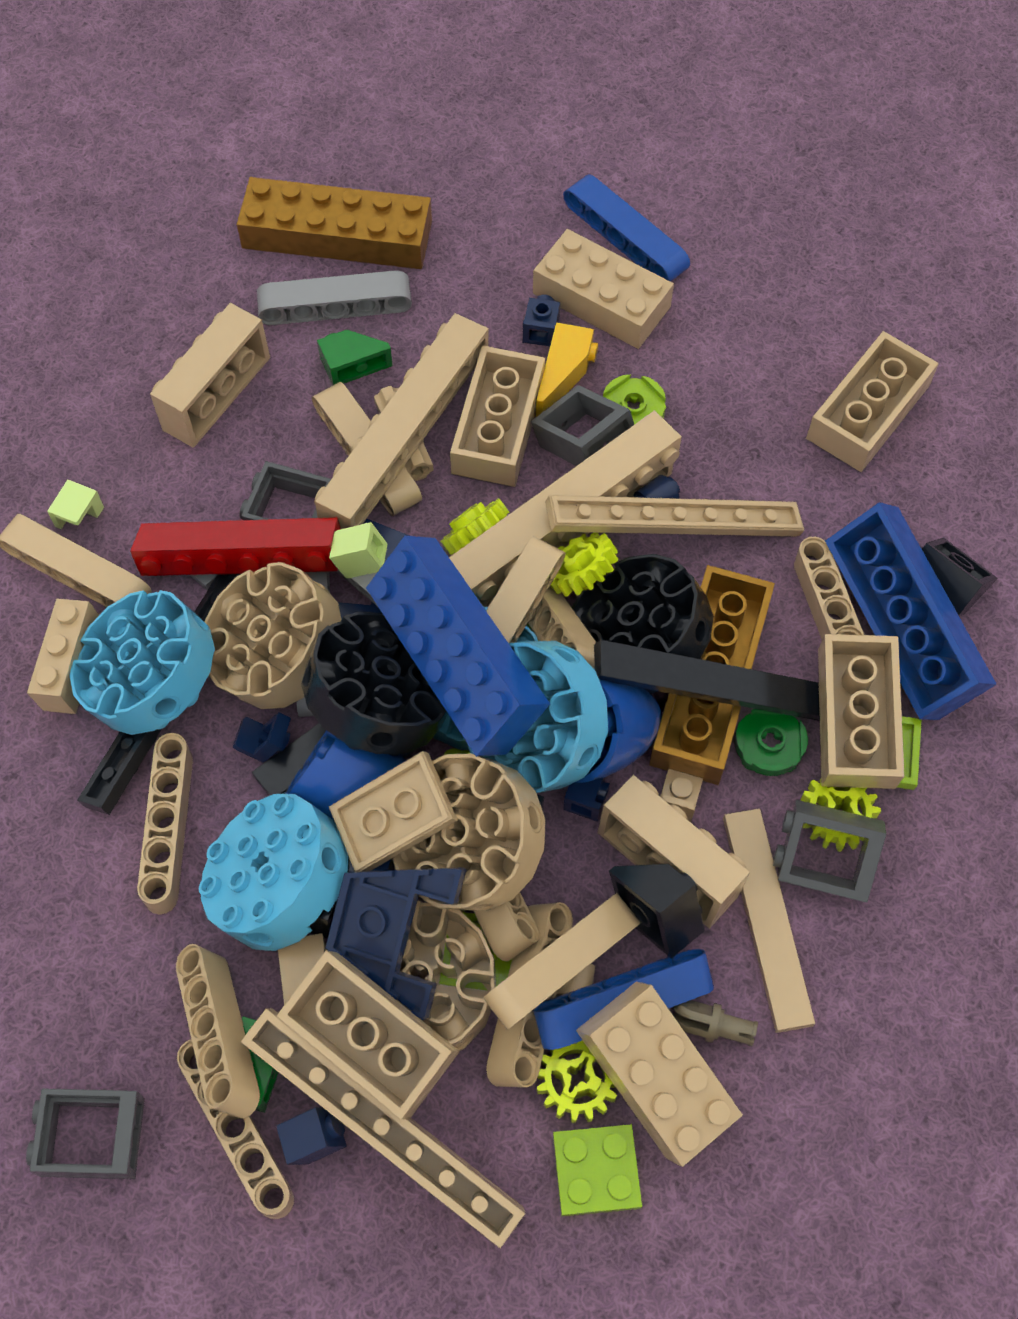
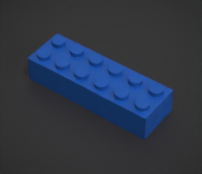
(907, 601)
(457, 646)

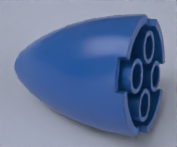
(632, 728)
(337, 771)

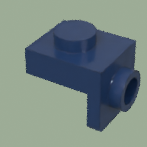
(260, 739)

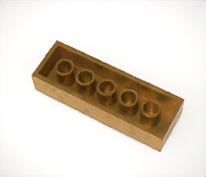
(335, 223)
(696, 731)

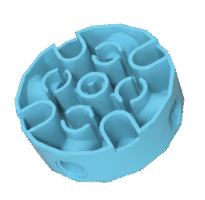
(142, 662)
(573, 727)
(273, 872)

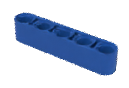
(626, 228)
(674, 979)

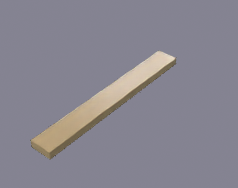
(673, 516)

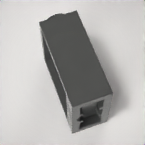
(568, 410)
(279, 477)
(869, 828)
(127, 1137)

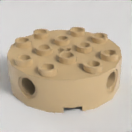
(266, 633)
(495, 835)
(456, 1011)

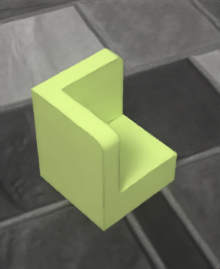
(73, 504)
(358, 550)

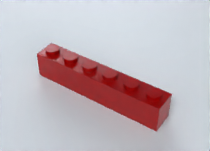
(233, 546)

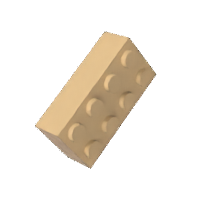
(603, 288)
(210, 374)
(871, 401)
(497, 416)
(860, 711)
(659, 833)
(368, 1034)
(659, 1073)

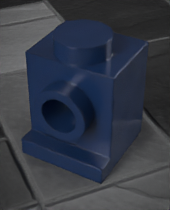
(540, 315)
(586, 798)

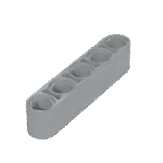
(334, 297)

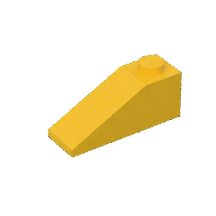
(566, 363)

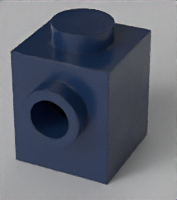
(311, 1136)

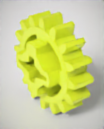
(472, 524)
(584, 563)
(839, 797)
(561, 1068)

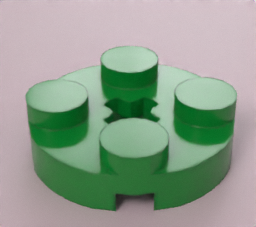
(765, 759)

